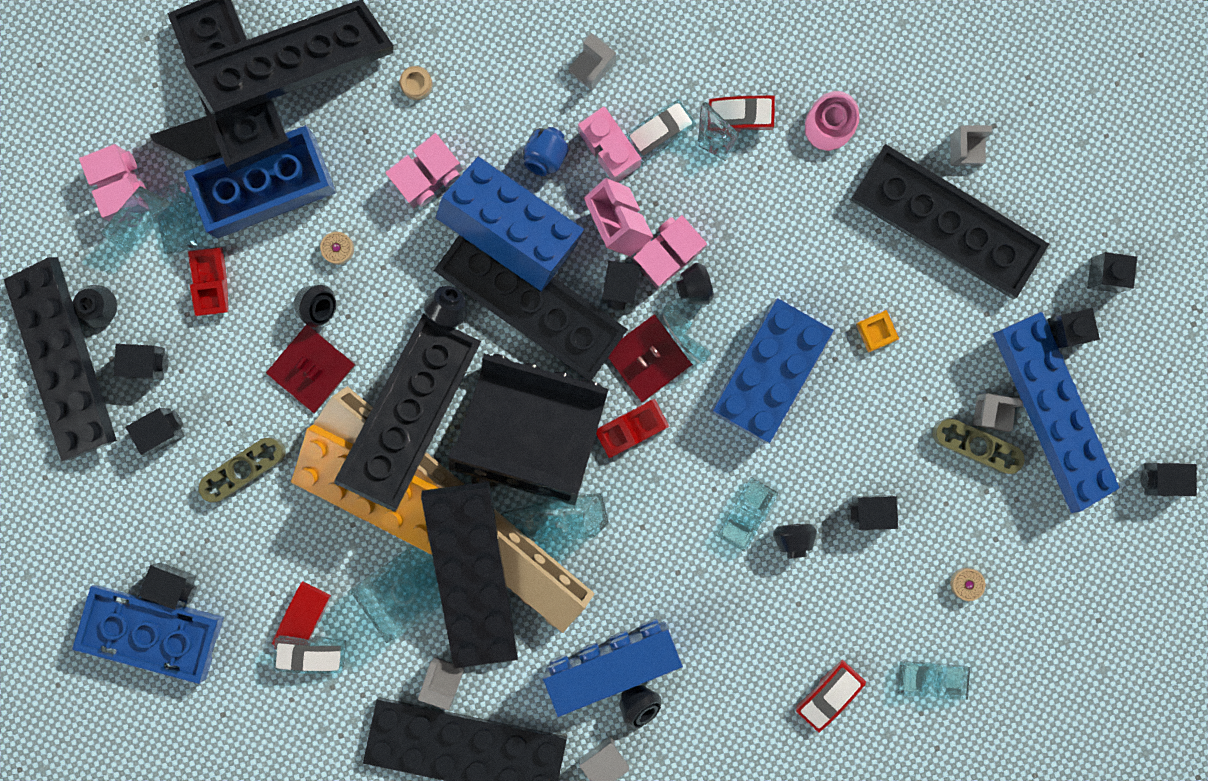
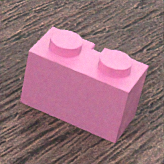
(617, 154)
(426, 173)
(114, 175)
(617, 217)
(669, 251)

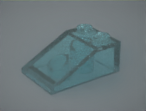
(399, 593)

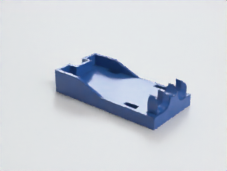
(148, 634)

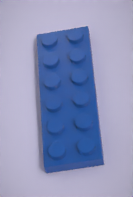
(1056, 412)

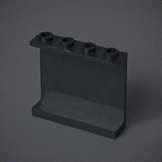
(529, 429)

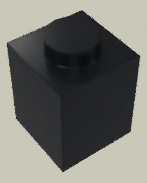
(1112, 272)
(620, 285)
(1074, 328)
(140, 361)
(156, 430)
(1169, 479)
(873, 512)
(168, 586)

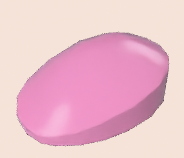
(832, 120)

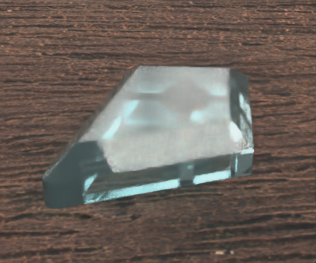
(715, 133)

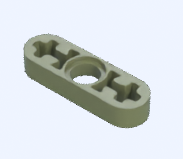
(996, 463)
(217, 475)

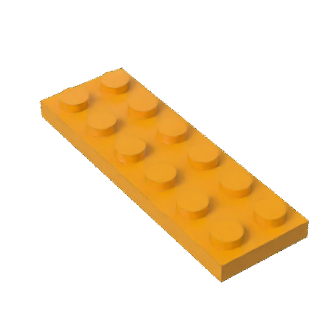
(316, 471)

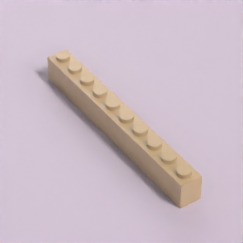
(527, 567)

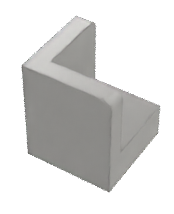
(593, 62)
(969, 145)
(995, 412)
(440, 684)
(604, 762)

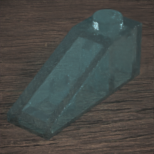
(560, 520)

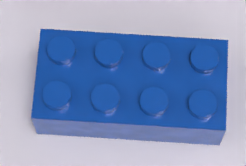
(262, 189)
(509, 223)
(771, 371)
(611, 667)

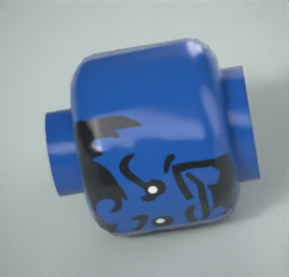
(545, 151)

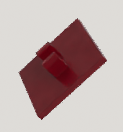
(648, 358)
(310, 368)

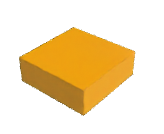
(877, 331)

